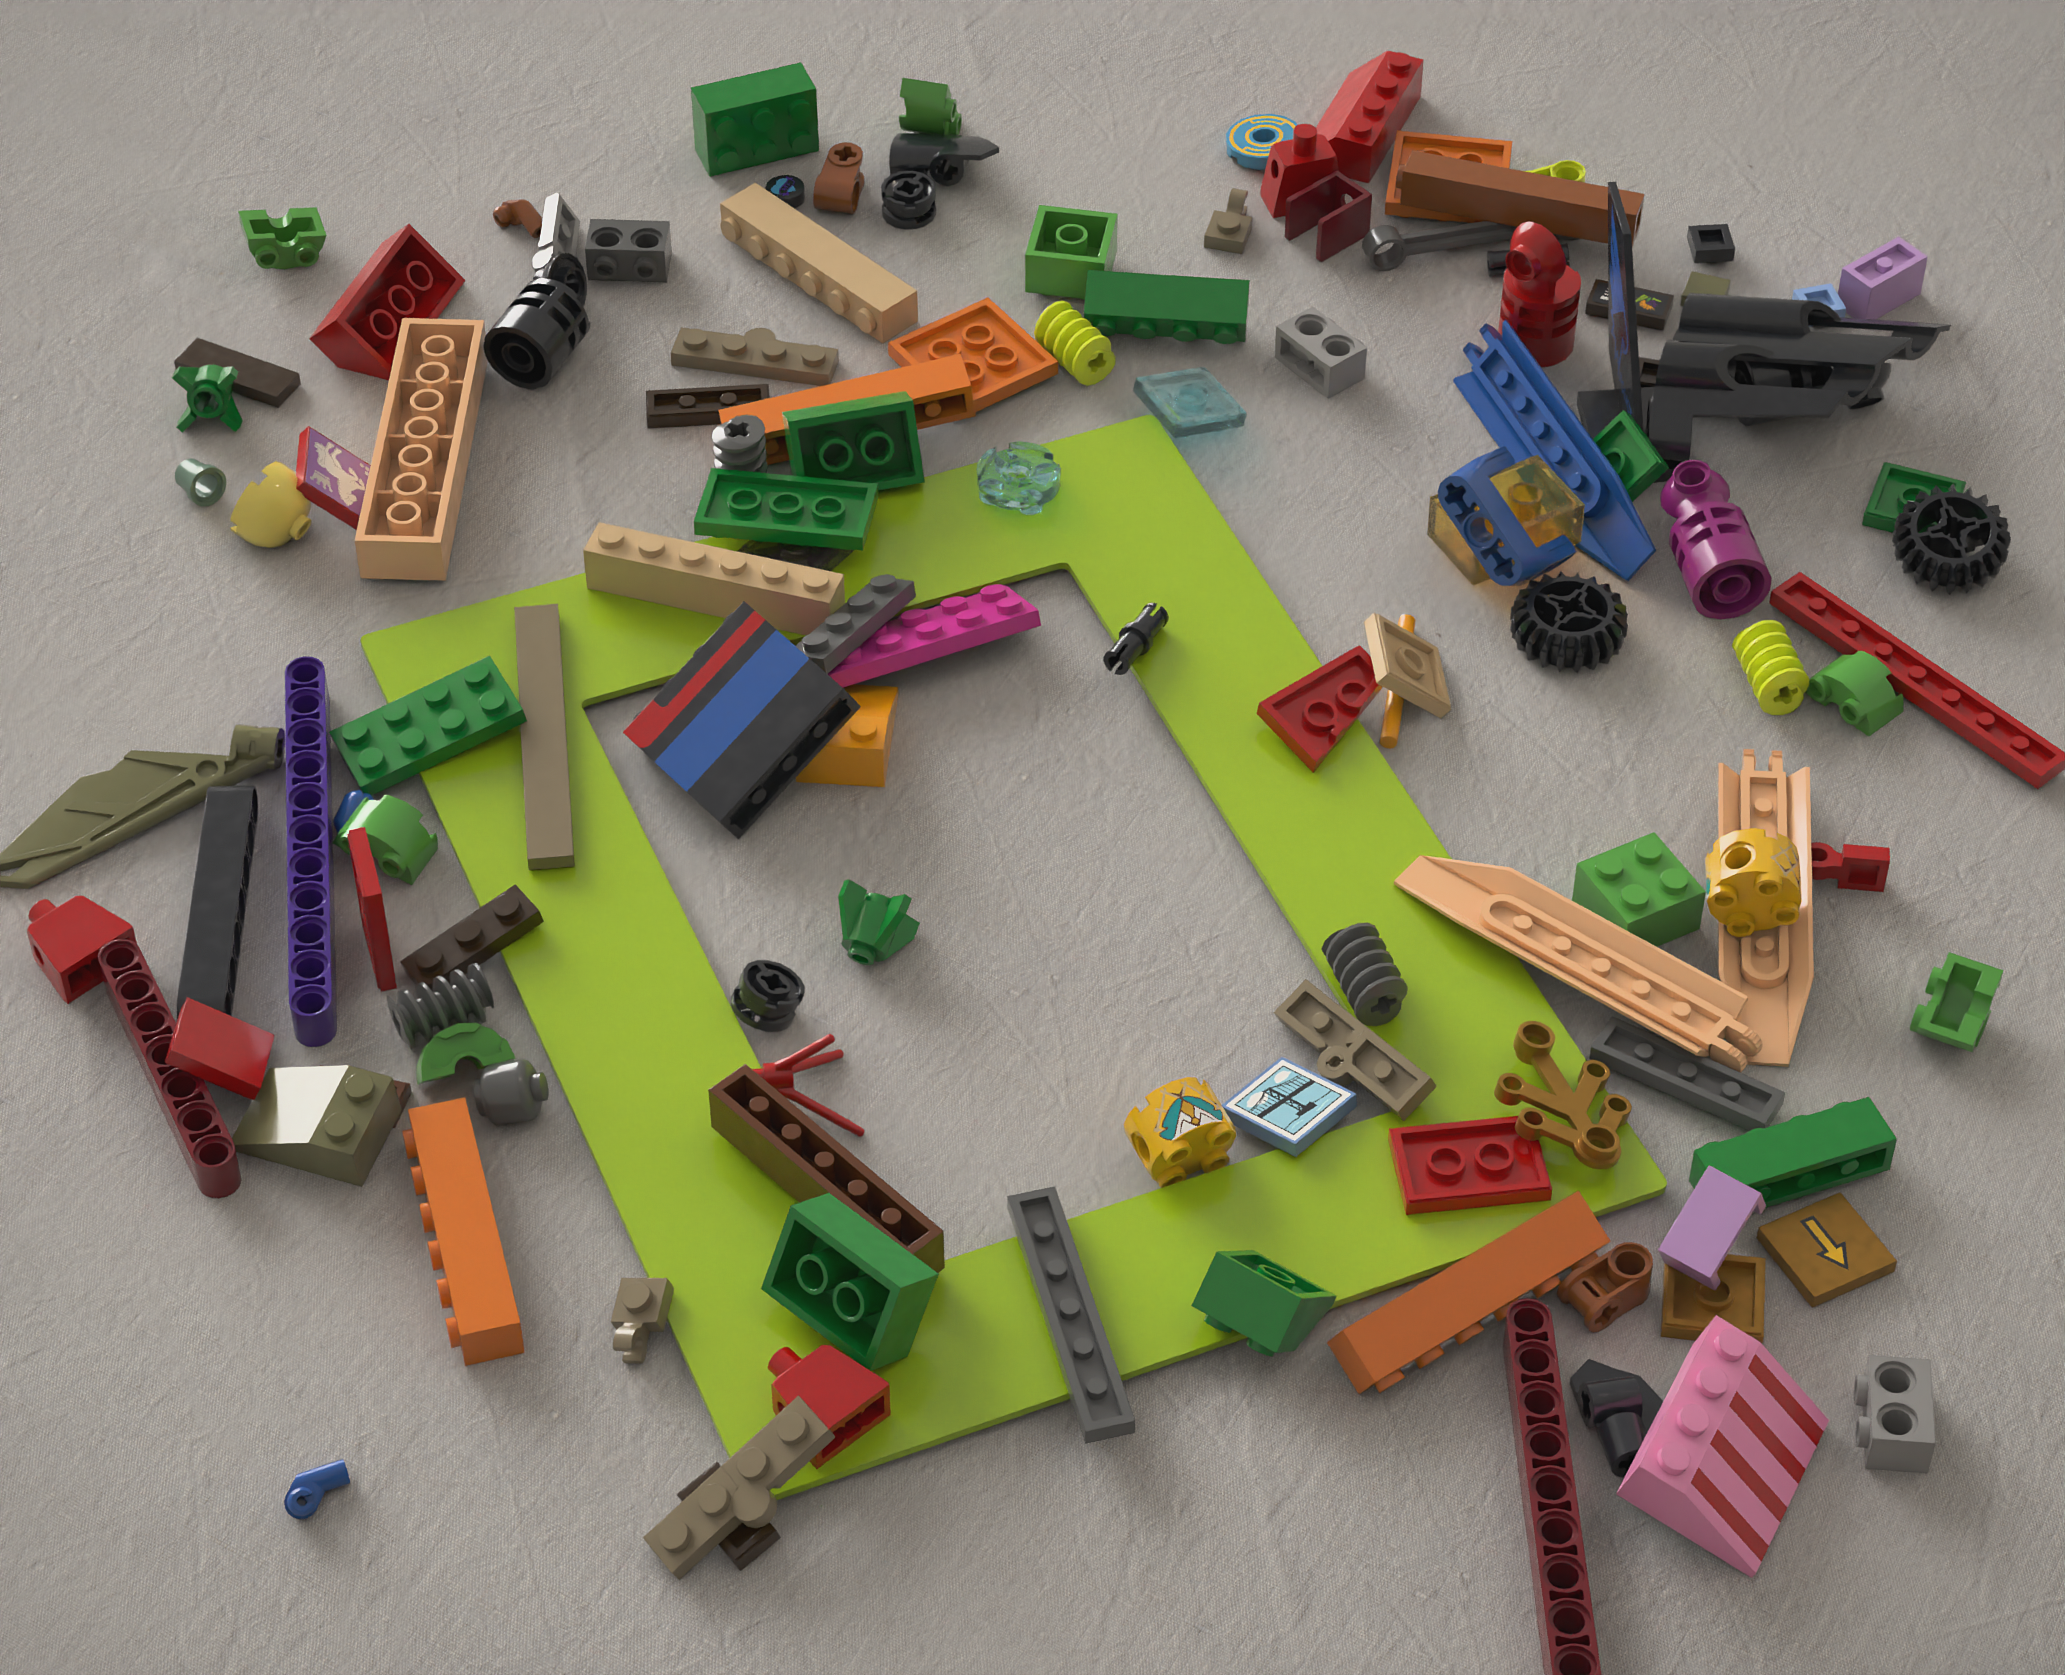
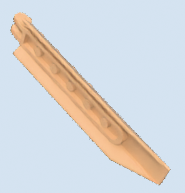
(1588, 955)
(1774, 963)

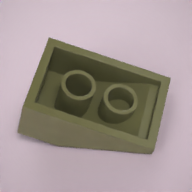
(320, 1120)

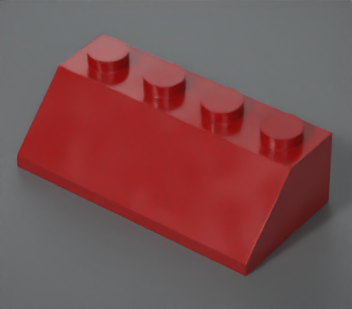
(1370, 111)
(396, 283)

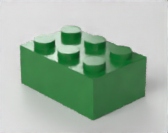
(755, 119)
(857, 441)
(849, 1281)

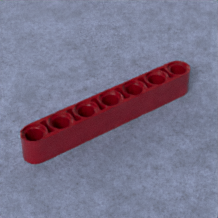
(180, 1095)

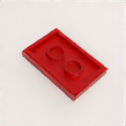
(371, 909)
(1467, 1166)

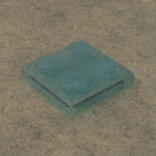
(1189, 402)

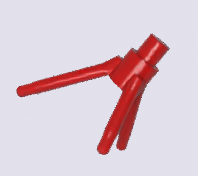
(780, 1076)

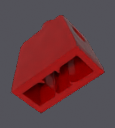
(1295, 166)
(68, 942)
(836, 1389)

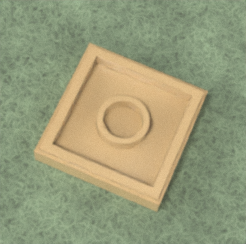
(1407, 665)

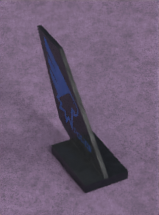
(1602, 406)

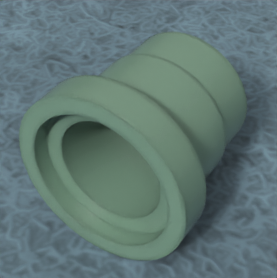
(201, 481)

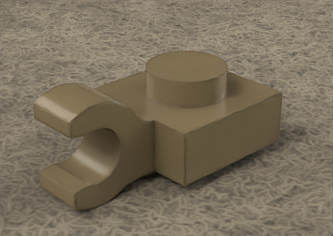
(1232, 228)
(638, 1310)

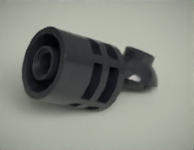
(540, 325)
(1799, 377)

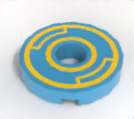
(1253, 136)

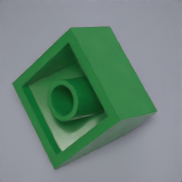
(1261, 1301)

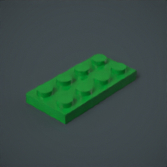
(786, 509)
(428, 726)

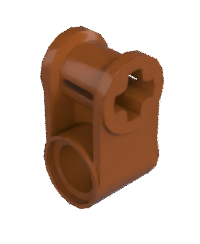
(840, 180)
(1609, 1285)

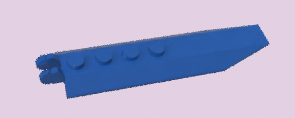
(1533, 419)

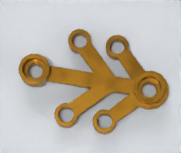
(1592, 1143)

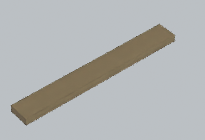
(544, 738)

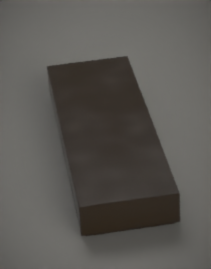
(255, 377)
(697, 405)

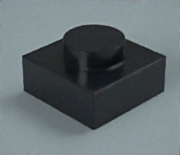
(1710, 243)

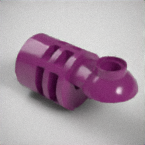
(1713, 543)

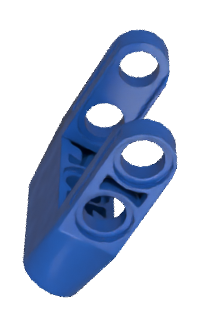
(1472, 488)

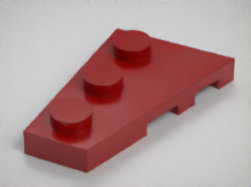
(1321, 706)

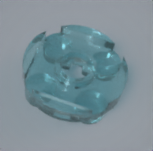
(1027, 494)

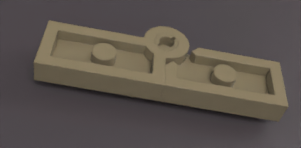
(755, 356)
(1353, 1051)
(739, 1488)

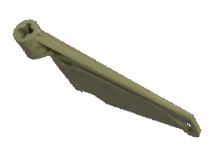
(130, 799)

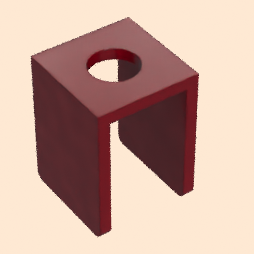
(1325, 206)

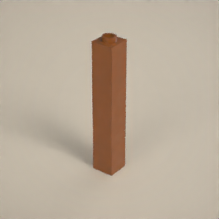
(1512, 196)

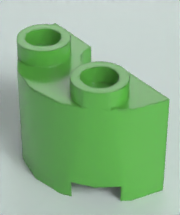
(929, 108)
(285, 240)
(1859, 689)
(393, 836)
(1959, 1002)
(461, 1042)

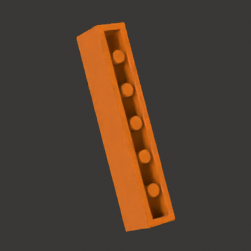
(937, 388)
(465, 1232)
(1468, 1293)

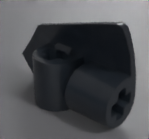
(933, 151)
(1618, 1407)

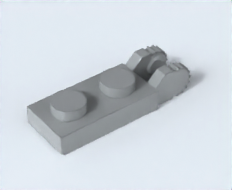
(558, 232)

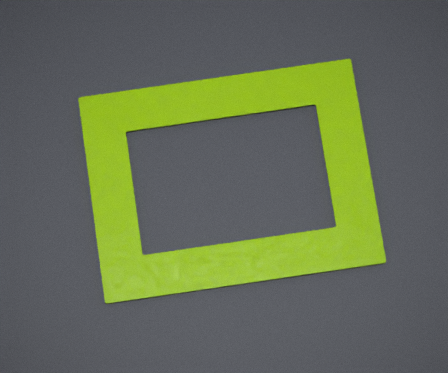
(648, 1029)

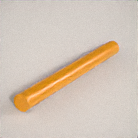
(1394, 702)

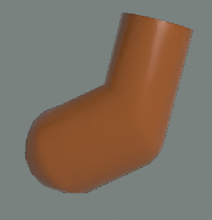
(517, 213)

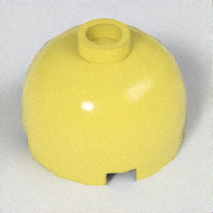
(272, 510)

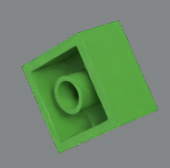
(1065, 247)
(1641, 890)

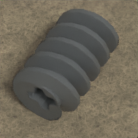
(740, 444)
(1366, 973)
(441, 1004)

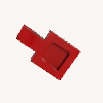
(1855, 868)

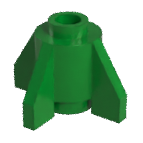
(208, 394)
(874, 923)

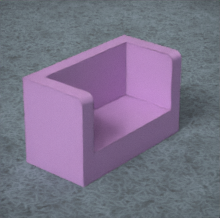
(1882, 279)
(1709, 1226)

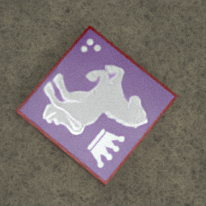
(331, 476)

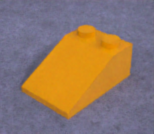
(862, 746)

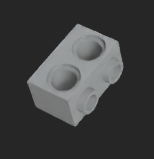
(1320, 352)
(1896, 1414)

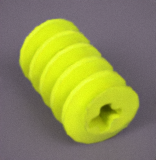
(1075, 343)
(1771, 667)

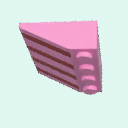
(1726, 1448)

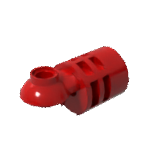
(1540, 294)

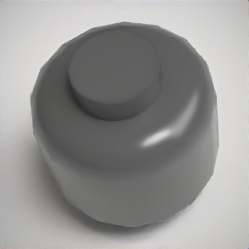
(510, 1092)

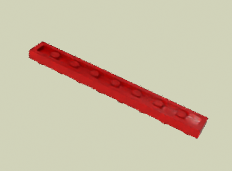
(1921, 680)

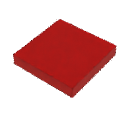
(220, 1049)

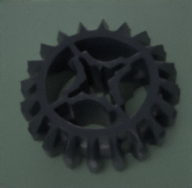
(1959, 528)
(1568, 622)

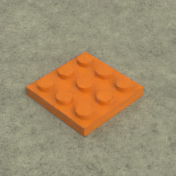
(1465, 148)
(993, 347)

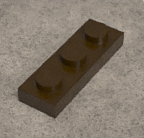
(474, 937)

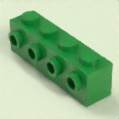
(1167, 306)
(1804, 1153)

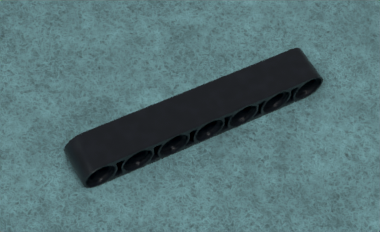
(219, 897)

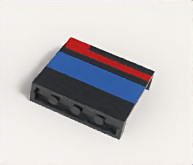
(741, 719)

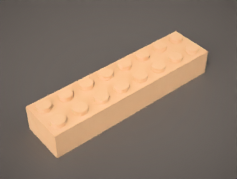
(422, 450)

